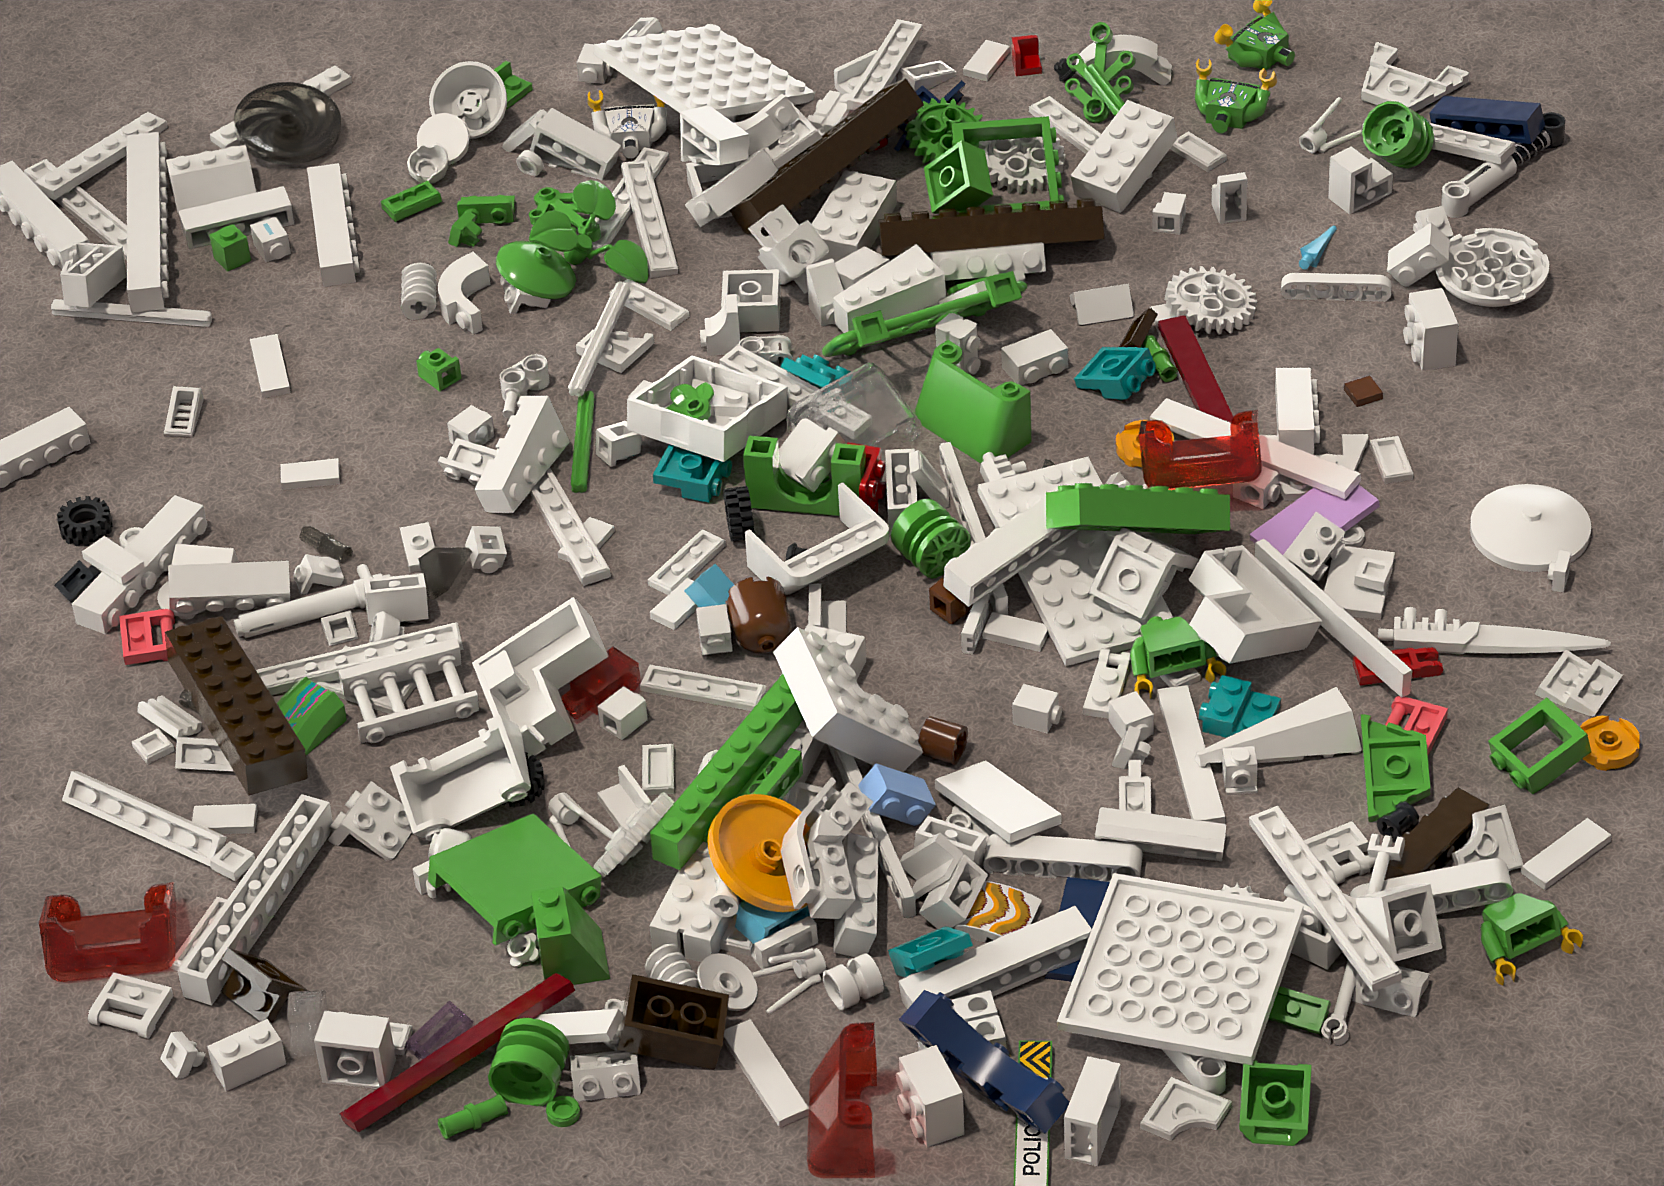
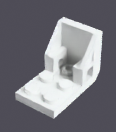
(1138, 571)

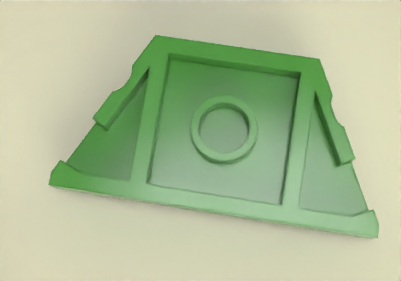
(1393, 766)

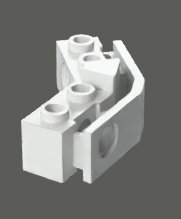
(821, 872)

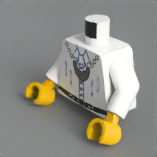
(629, 125)

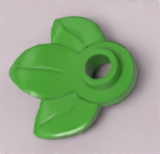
(692, 401)

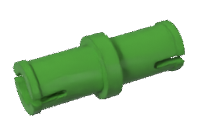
(1161, 358)
(472, 1116)

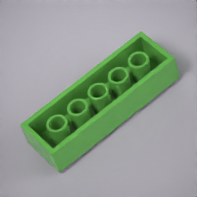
(1137, 509)

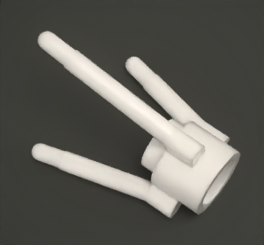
(1316, 136)
(567, 811)
(805, 964)

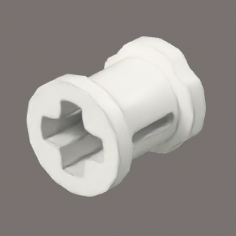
(724, 901)

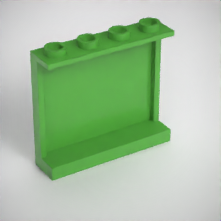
(506, 865)

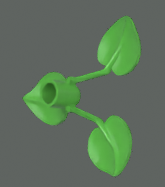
(556, 233)

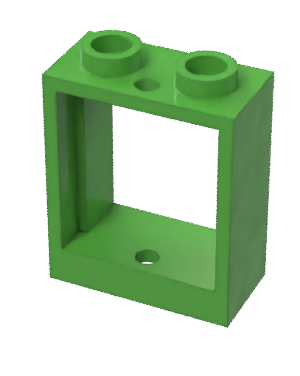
(1546, 713)

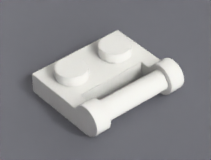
(131, 996)

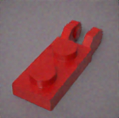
(1421, 661)

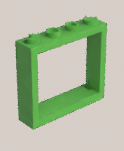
(1016, 129)

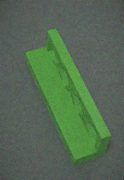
(778, 781)

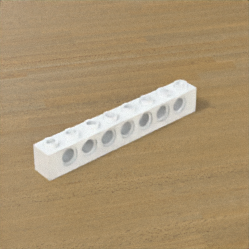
(256, 898)

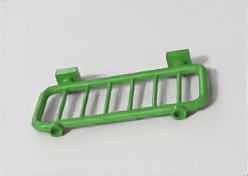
(873, 329)

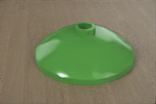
(536, 269)

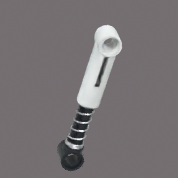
(1460, 195)

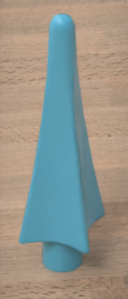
(1313, 251)

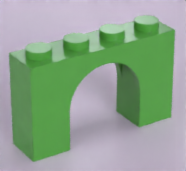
(775, 490)

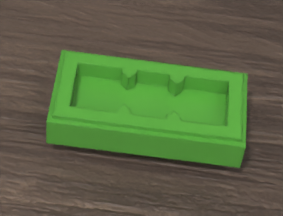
(411, 201)

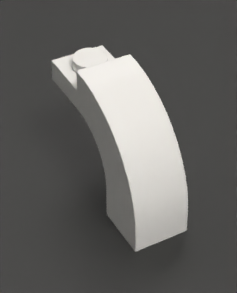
(1143, 50)
(768, 123)
(732, 188)
(456, 285)

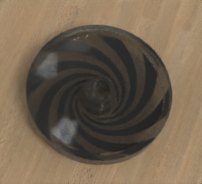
(287, 123)

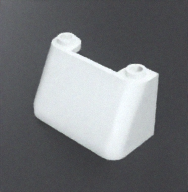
(464, 780)

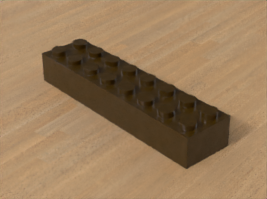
(831, 154)
(992, 228)
(236, 705)

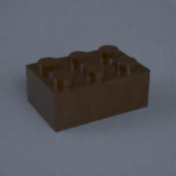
(673, 1022)

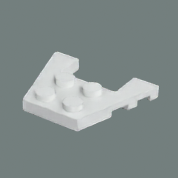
(1394, 84)
(1352, 451)

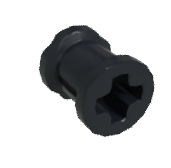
(1398, 820)

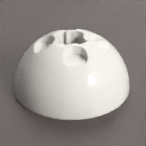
(460, 91)

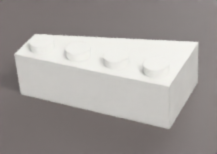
(896, 289)
(522, 456)

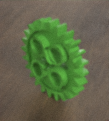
(932, 127)

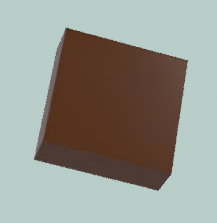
(1363, 391)

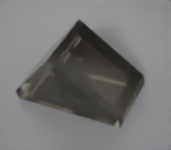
(442, 567)

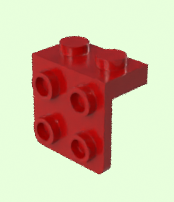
(872, 485)

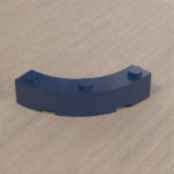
(985, 1065)

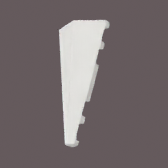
(1308, 729)

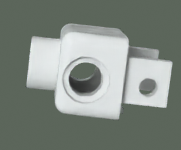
(784, 239)

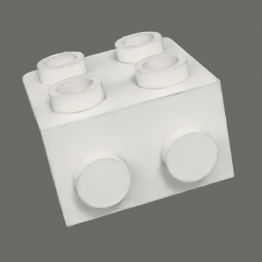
(809, 453)
(374, 820)

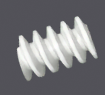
(418, 290)
(670, 965)

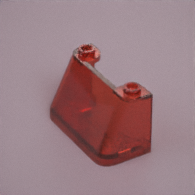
(1201, 460)
(108, 943)
(841, 1129)

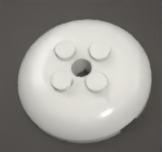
(1493, 268)

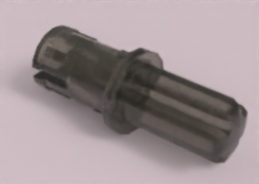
(326, 544)

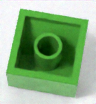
(958, 178)

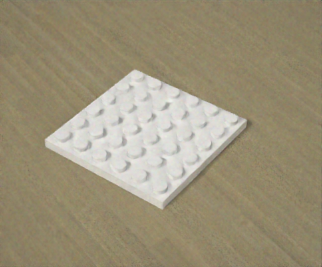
(701, 70)
(1181, 968)

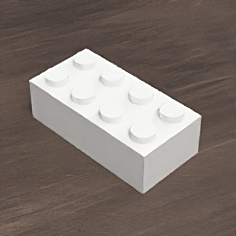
(1124, 156)
(852, 213)

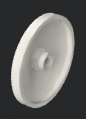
(1528, 526)

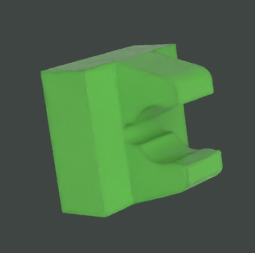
(465, 231)

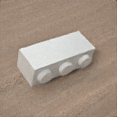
(900, 483)

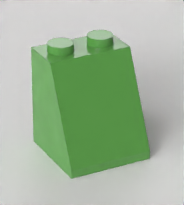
(568, 938)

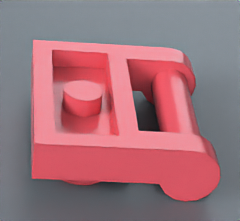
(138, 636)
(1424, 717)

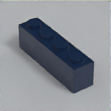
(1493, 118)

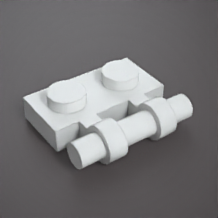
(1339, 845)

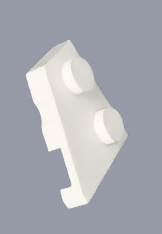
(619, 350)
(725, 401)

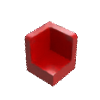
(1026, 55)

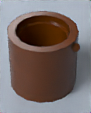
(943, 740)

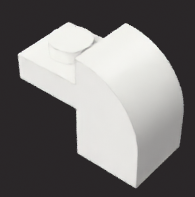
(714, 629)

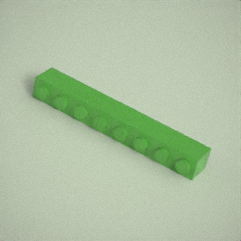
(754, 740)

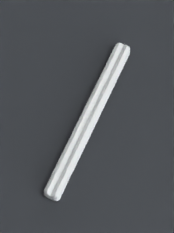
(123, 312)
(599, 339)

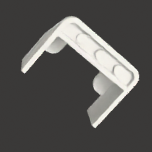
(865, 535)

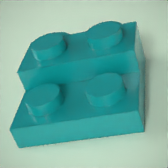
(814, 370)
(1117, 371)
(692, 472)
(1235, 707)
(929, 950)

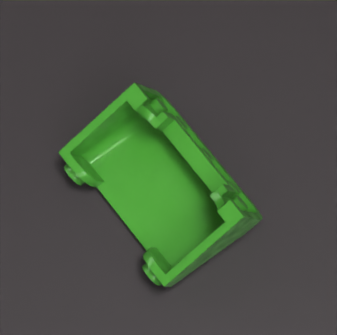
(971, 412)

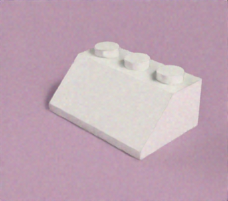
(210, 177)

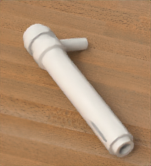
(306, 608)

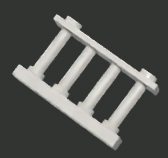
(401, 667)

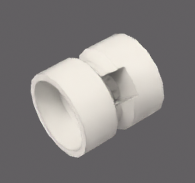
(856, 980)

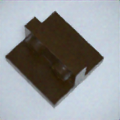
(257, 985)

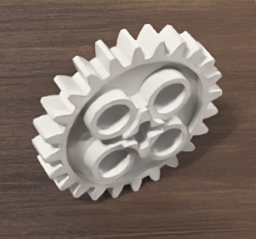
(1019, 162)
(1211, 299)
(627, 841)

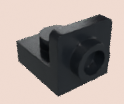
(77, 580)

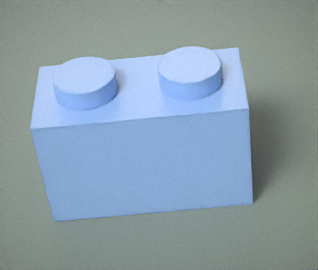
(897, 794)

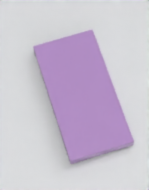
(1344, 513)

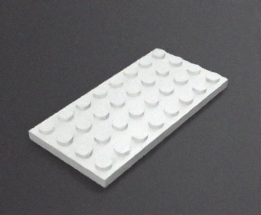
(1063, 576)

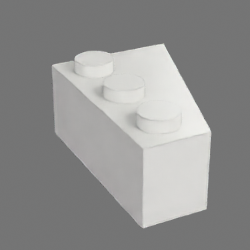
(711, 137)
(574, 146)
(91, 273)

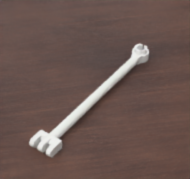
(1383, 855)

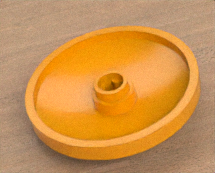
(747, 849)

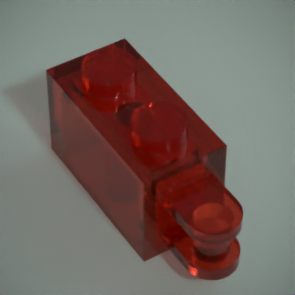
(600, 683)

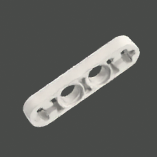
(1336, 283)

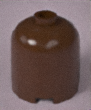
(759, 614)

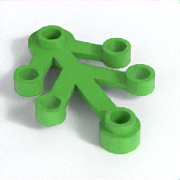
(1091, 103)
(551, 199)

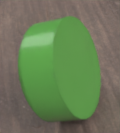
(563, 1111)

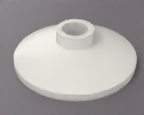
(728, 976)

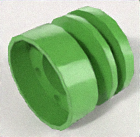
(1398, 134)
(929, 537)
(529, 1062)

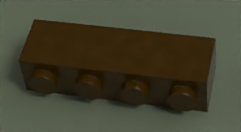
(1437, 835)

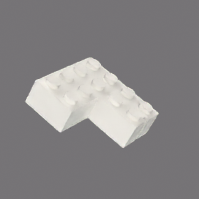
(1248, 608)
(547, 657)
(839, 709)

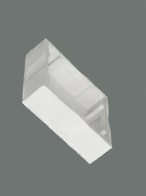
(719, 435)

